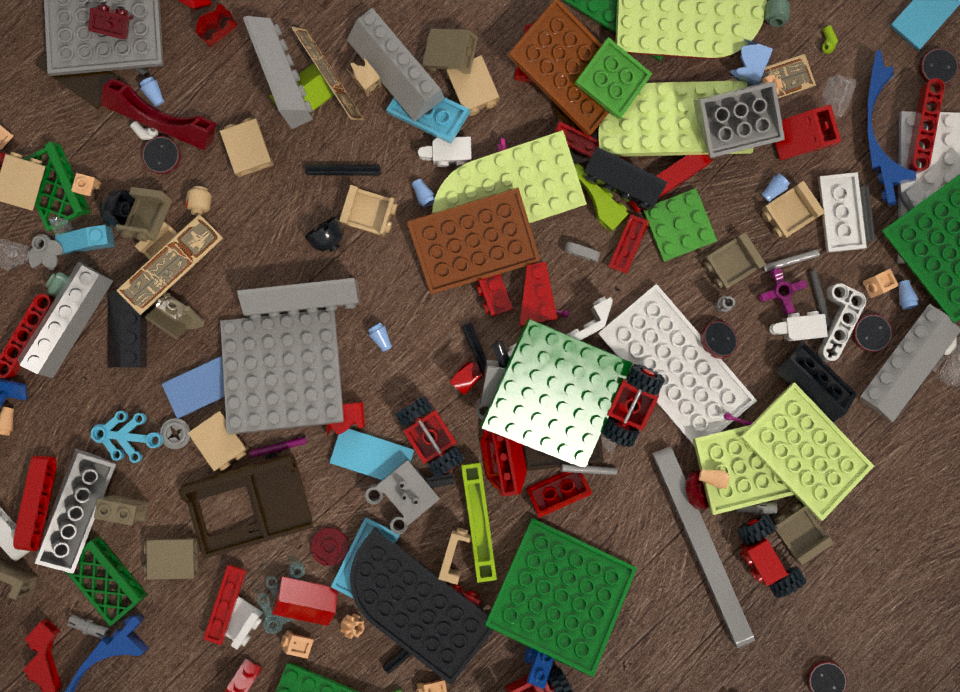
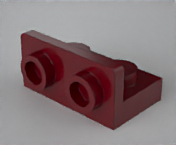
(109, 22)

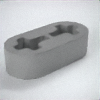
(582, 252)

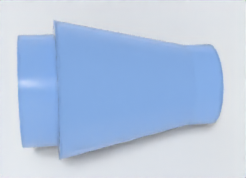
(152, 91)
(775, 187)
(423, 193)
(907, 296)
(380, 337)

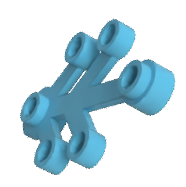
(123, 436)

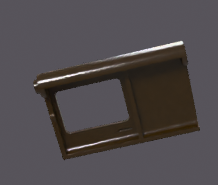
(275, 496)

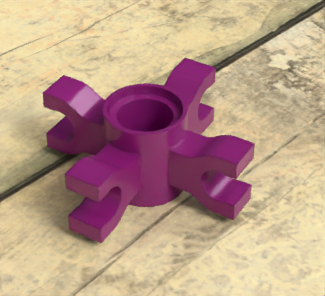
(777, 277)

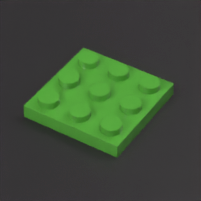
(613, 78)
(680, 225)

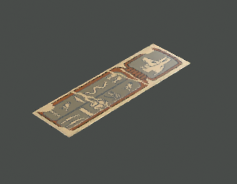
(793, 73)
(328, 74)
(169, 264)

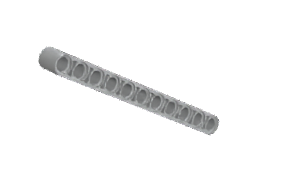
(703, 548)

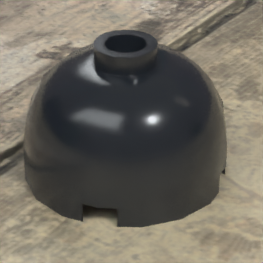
(116, 207)
(326, 235)

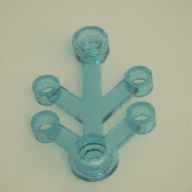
(265, 606)

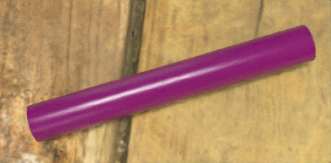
(278, 446)

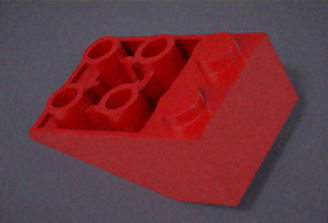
(808, 133)

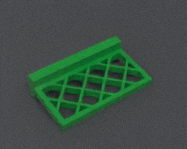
(66, 178)
(118, 574)

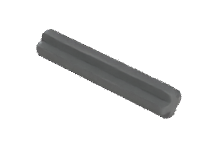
(867, 213)

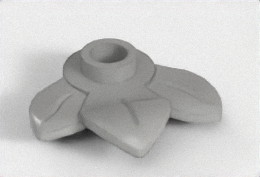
(47, 254)

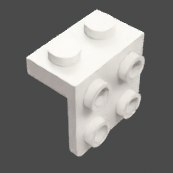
(243, 620)

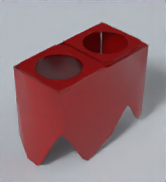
(206, 22)
(465, 377)
(353, 415)

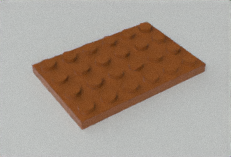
(554, 57)
(474, 240)

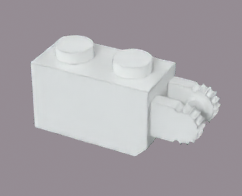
(444, 153)
(801, 327)

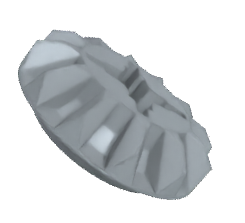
(167, 431)

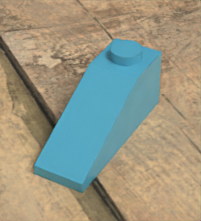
(86, 239)

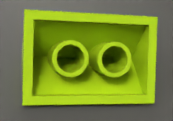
(315, 86)

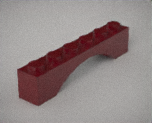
(123, 100)

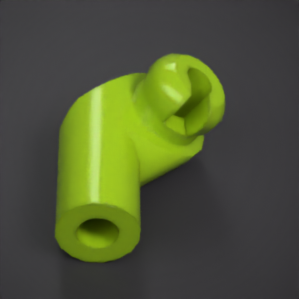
(831, 40)

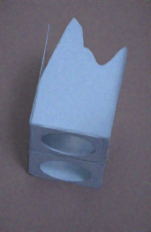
(755, 61)

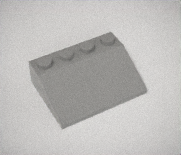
(740, 119)

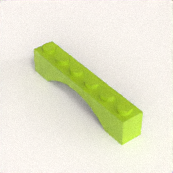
(607, 210)
(479, 522)

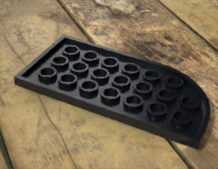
(416, 607)

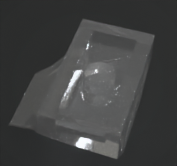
(838, 93)
(12, 254)

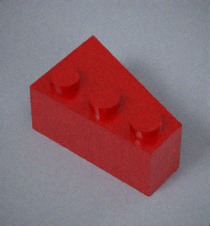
(537, 296)

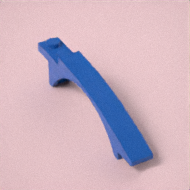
(891, 173)
(122, 643)

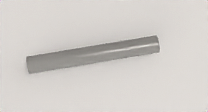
(791, 260)
(588, 469)

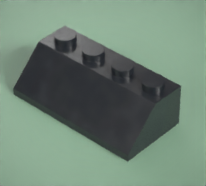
(624, 179)
(126, 334)
(816, 381)

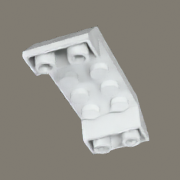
(600, 312)

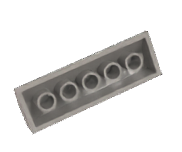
(394, 65)
(279, 71)
(299, 298)
(64, 321)
(910, 363)
(73, 511)

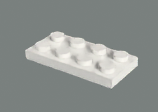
(843, 212)

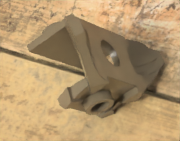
(174, 316)

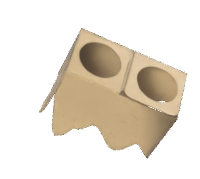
(366, 78)

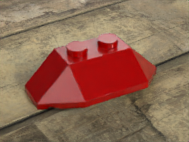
(503, 463)

